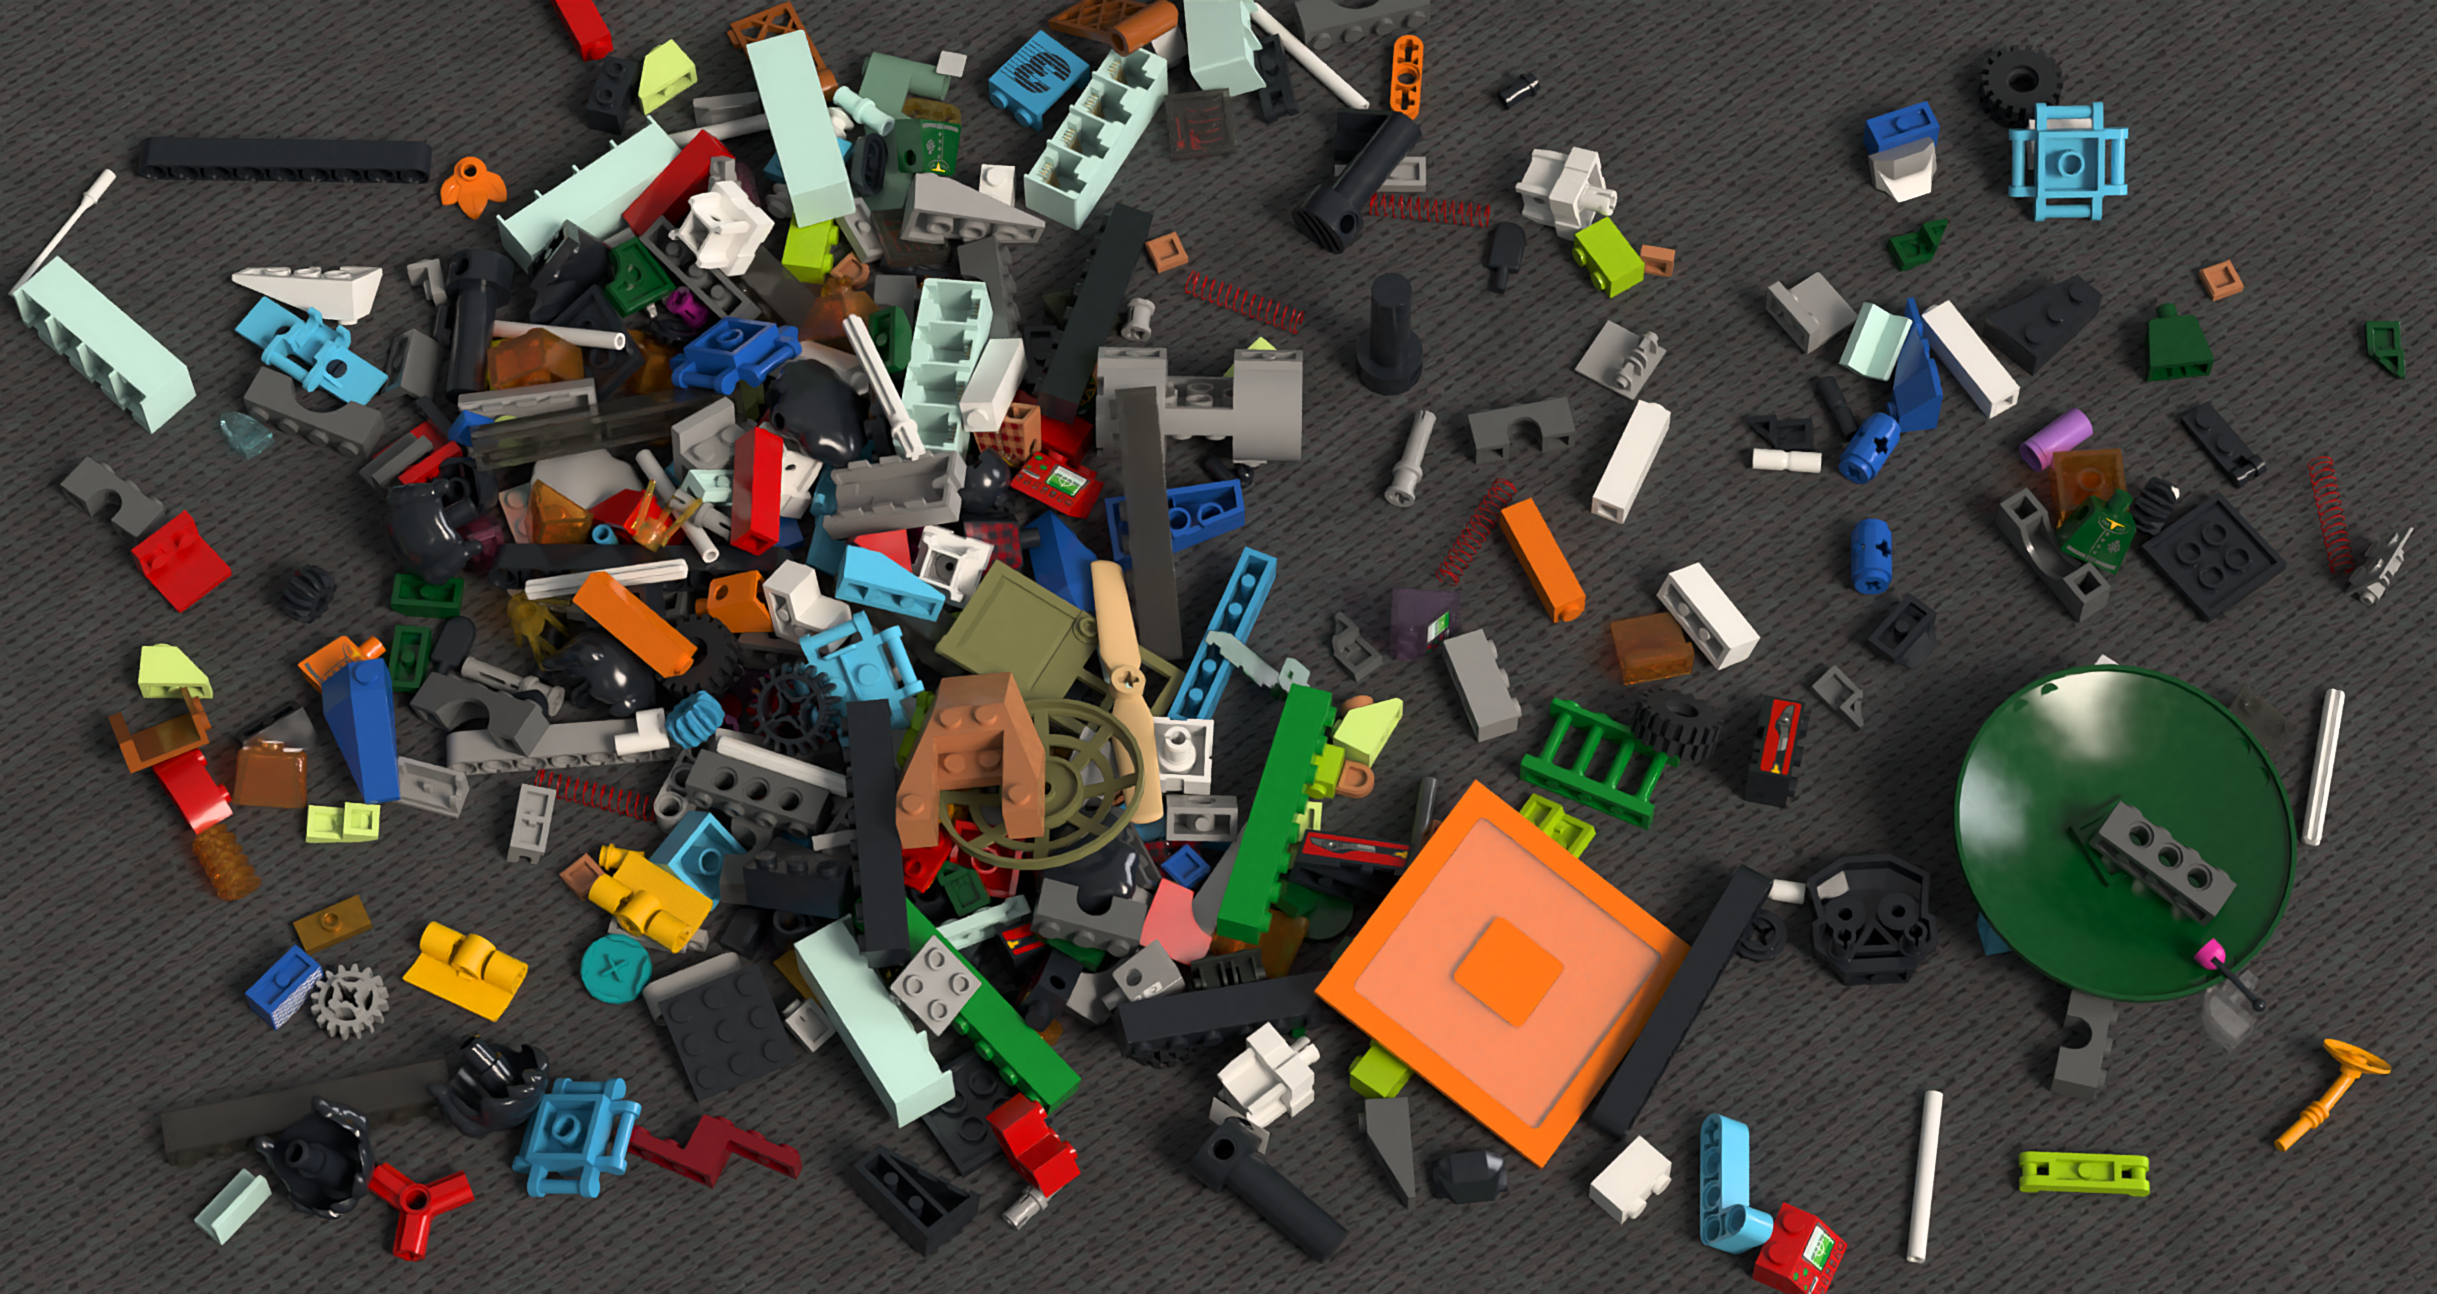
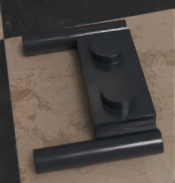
(877, 429)

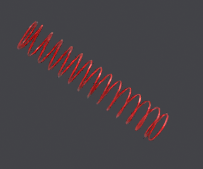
(1434, 205)
(1244, 298)
(2338, 523)
(1448, 572)
(593, 792)

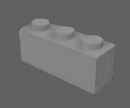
(1481, 685)

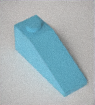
(881, 583)

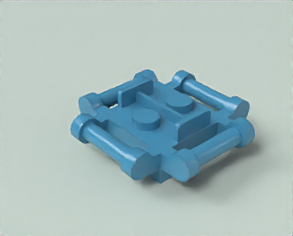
(571, 1137)

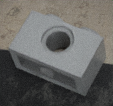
(1201, 818)

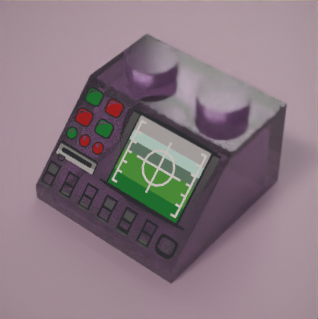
(1422, 621)

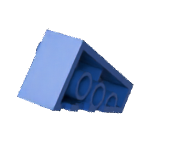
(1194, 516)

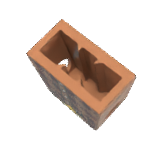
(1017, 436)

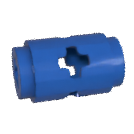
(1860, 459)
(1871, 567)

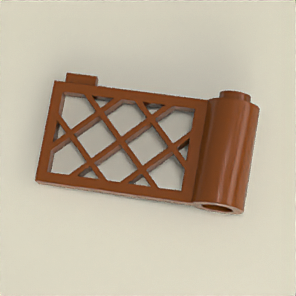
(1120, 23)
(826, 77)

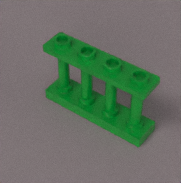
(1573, 783)

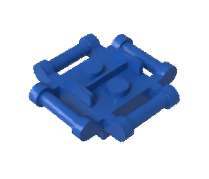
(734, 352)

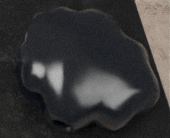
(817, 412)
(1099, 875)

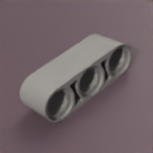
(672, 795)
(688, 979)

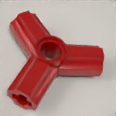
(415, 1225)

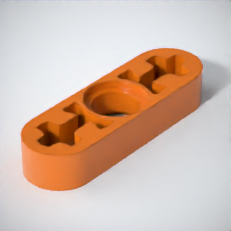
(1401, 67)

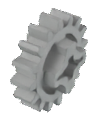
(341, 1014)

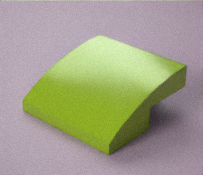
(1564, 829)

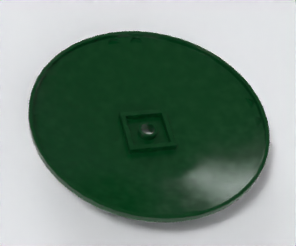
(2049, 777)

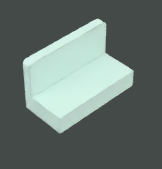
(1875, 343)
(710, 485)
(233, 1206)

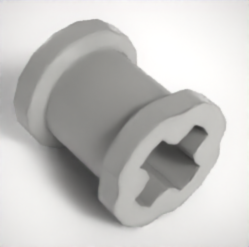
(1138, 319)

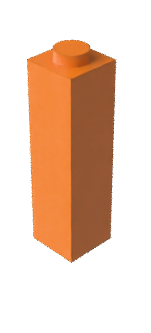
(1542, 561)
(635, 624)

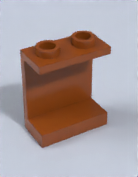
(164, 739)

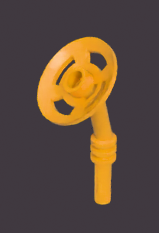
(2353, 1064)

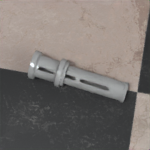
(1408, 470)
(511, 683)

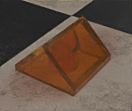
(555, 518)

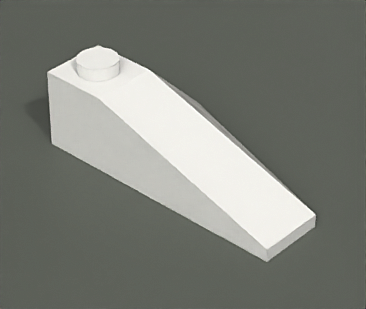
(336, 293)

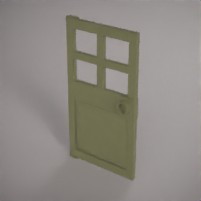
(1040, 640)

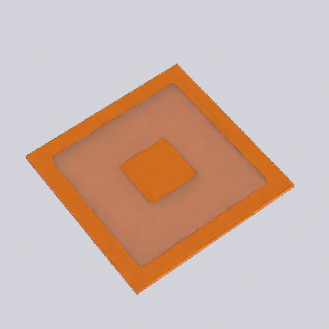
(1505, 974)

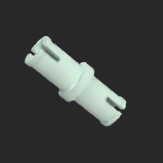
(863, 111)

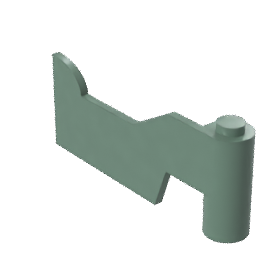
(886, 84)

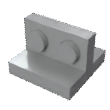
(706, 439)

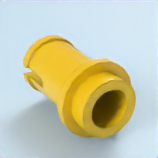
(613, 857)

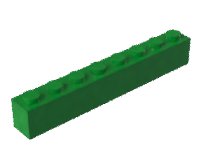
(1274, 814)
(1000, 1030)

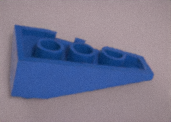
(1916, 384)
(1063, 562)
(363, 724)

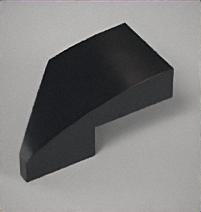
(1786, 434)

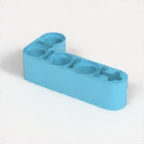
(1724, 1189)

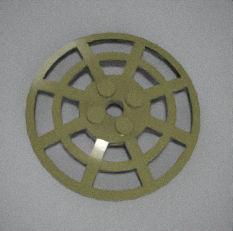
(1065, 793)

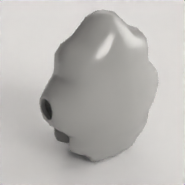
(586, 477)

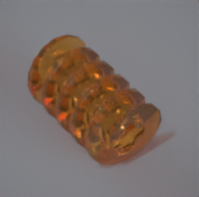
(225, 863)

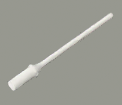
(90, 198)

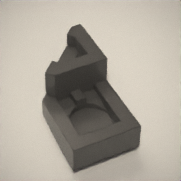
(1352, 651)
(1840, 696)

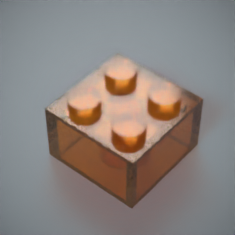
(534, 360)
(2082, 474)

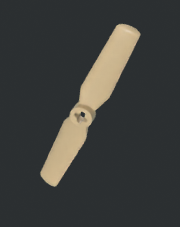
(1122, 661)

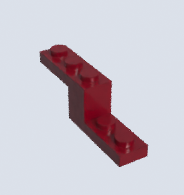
(710, 1150)

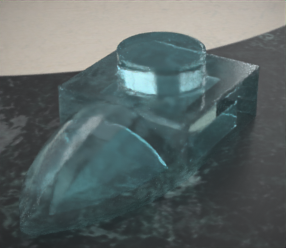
(245, 434)

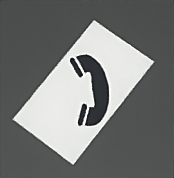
(1221, 1112)

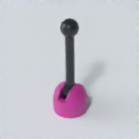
(2213, 957)

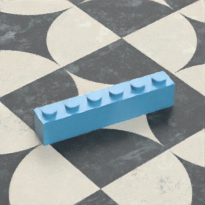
(1234, 615)

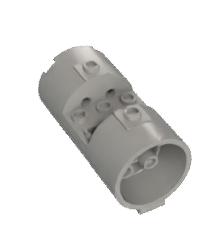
(1255, 406)

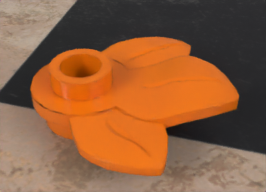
(474, 191)

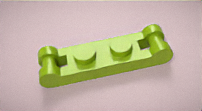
(2084, 1173)

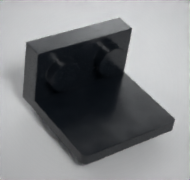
(568, 256)

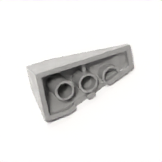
(949, 209)

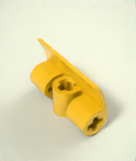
(651, 902)
(466, 971)

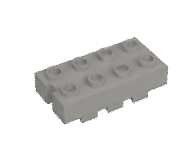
(529, 400)
(896, 494)

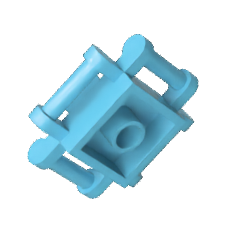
(2068, 162)
(862, 669)

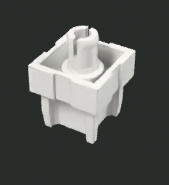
(1565, 190)
(724, 228)
(797, 477)
(968, 555)
(1184, 755)
(1269, 1077)

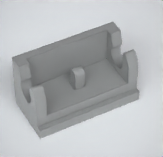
(431, 787)
(531, 823)

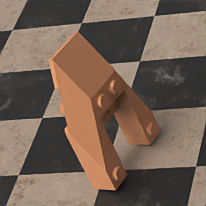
(970, 739)

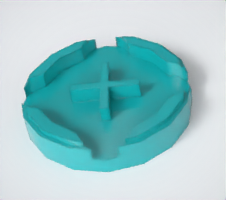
(616, 969)

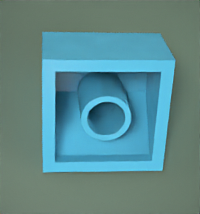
(697, 853)

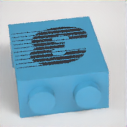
(1037, 79)

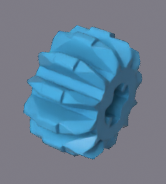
(694, 719)

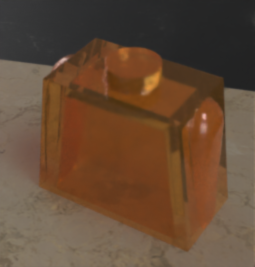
(271, 776)

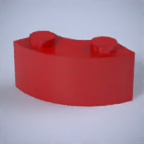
(193, 790)

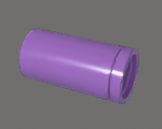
(2059, 435)

